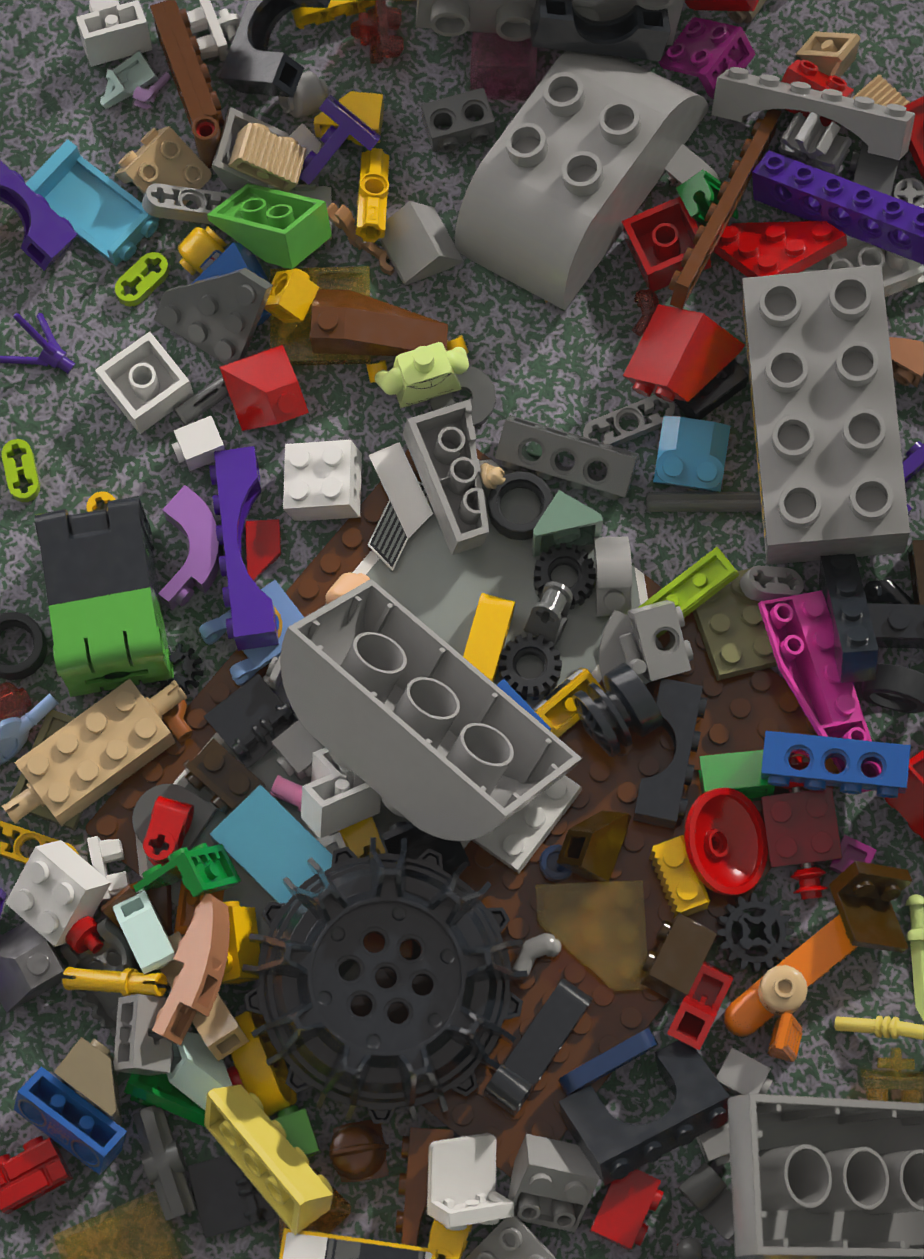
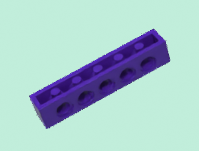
(842, 203)

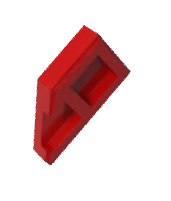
(262, 545)

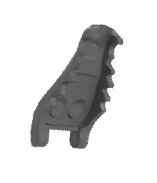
(113, 956)

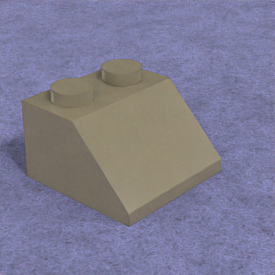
(91, 1075)

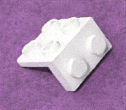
(464, 1182)

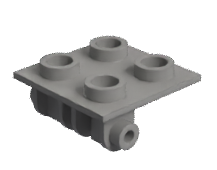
(511, 1241)

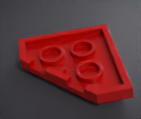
(778, 246)

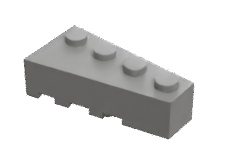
(450, 472)

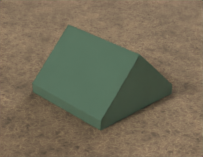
(566, 522)

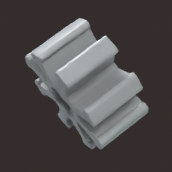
(814, 143)

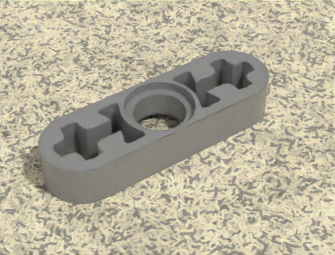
(168, 194)
(655, 421)

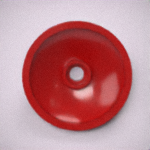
(726, 841)

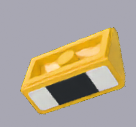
(558, 706)

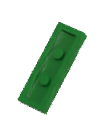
(161, 1093)

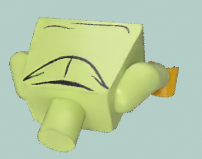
(422, 372)

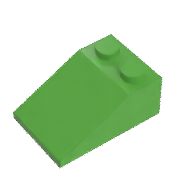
(274, 223)

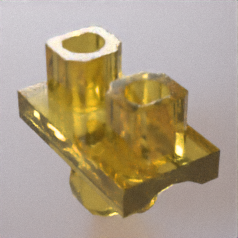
(879, 1081)

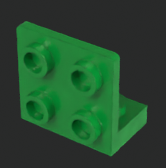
(200, 868)

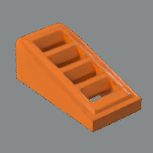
(785, 1038)

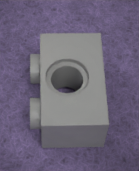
(646, 624)

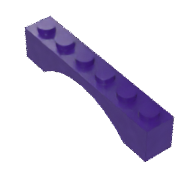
(252, 611)

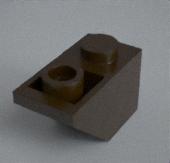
(594, 845)

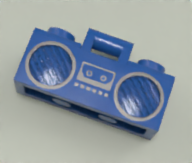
(70, 1120)

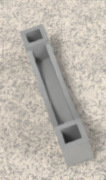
(881, 127)

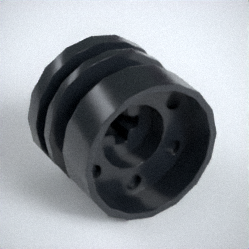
(622, 706)

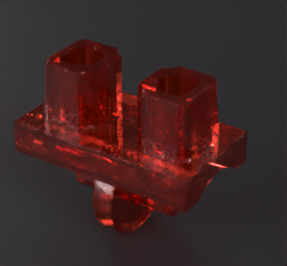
(373, 31)

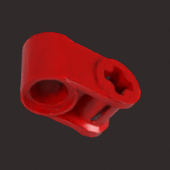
(168, 825)

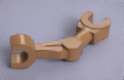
(344, 220)

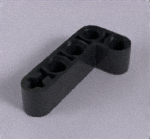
(538, 1047)

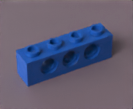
(854, 753)

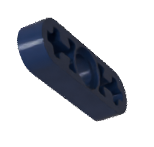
(608, 1062)

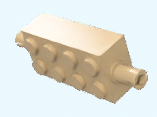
(95, 752)

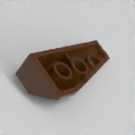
(366, 326)

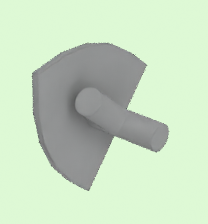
(620, 647)

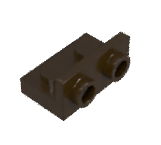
(221, 776)

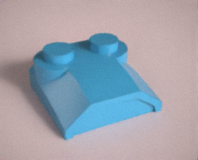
(691, 453)

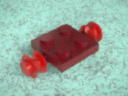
(802, 831)

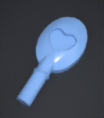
(15, 730)

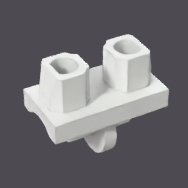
(205, 18)
(106, 852)

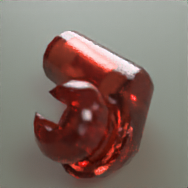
(648, 302)

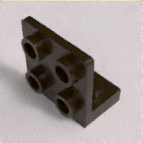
(865, 906)

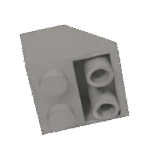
(551, 1183)

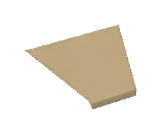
(830, 51)

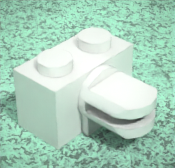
(113, 31)

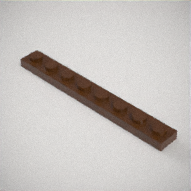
(721, 213)

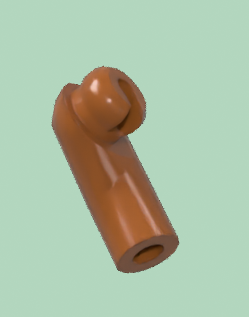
(174, 721)

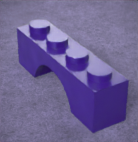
(44, 230)

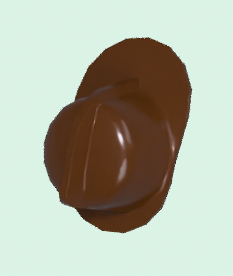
(359, 1151)

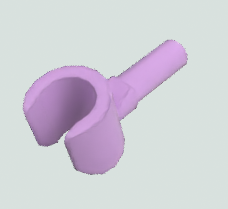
(149, 95)

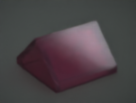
(503, 67)

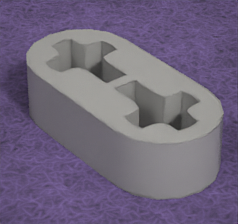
(770, 578)

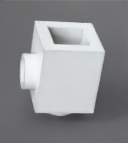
(197, 443)

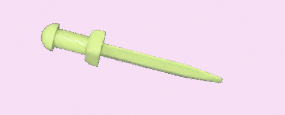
(916, 939)

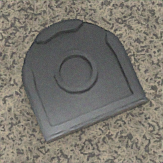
(202, 812)

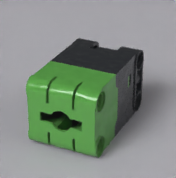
(103, 597)

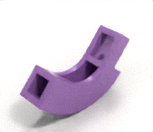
(201, 567)

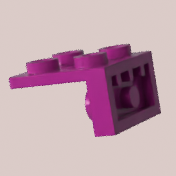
(707, 51)

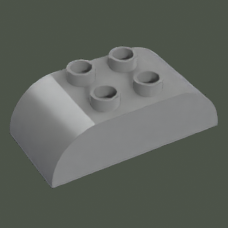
(573, 171)
(416, 717)
(826, 1178)

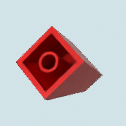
(680, 354)

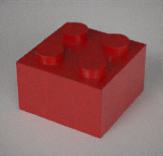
(660, 241)

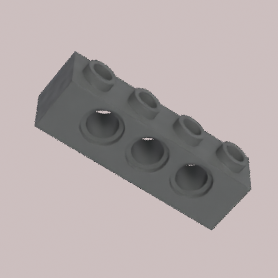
(513, 453)

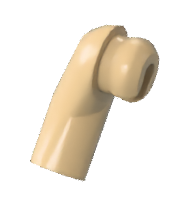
(491, 476)

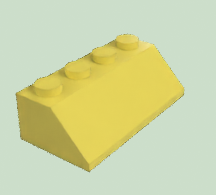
(267, 1156)

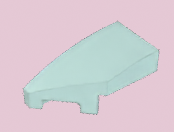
(125, 79)

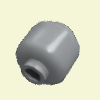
(307, 98)

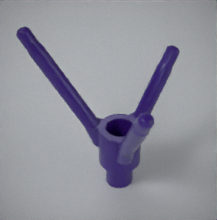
(51, 353)

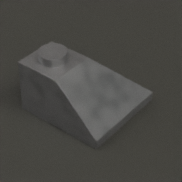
(26, 966)

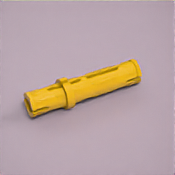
(125, 982)

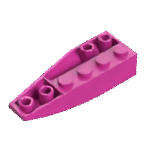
(805, 655)

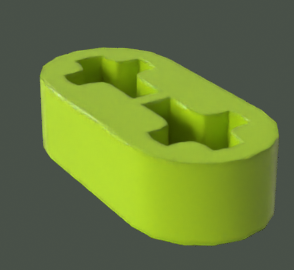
(136, 274)
(28, 469)

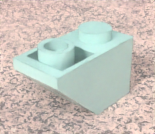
(144, 932)
(196, 1069)

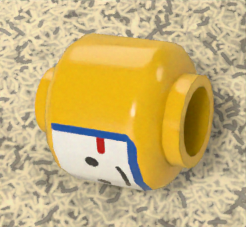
(200, 249)

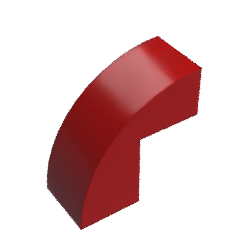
(701, 1005)

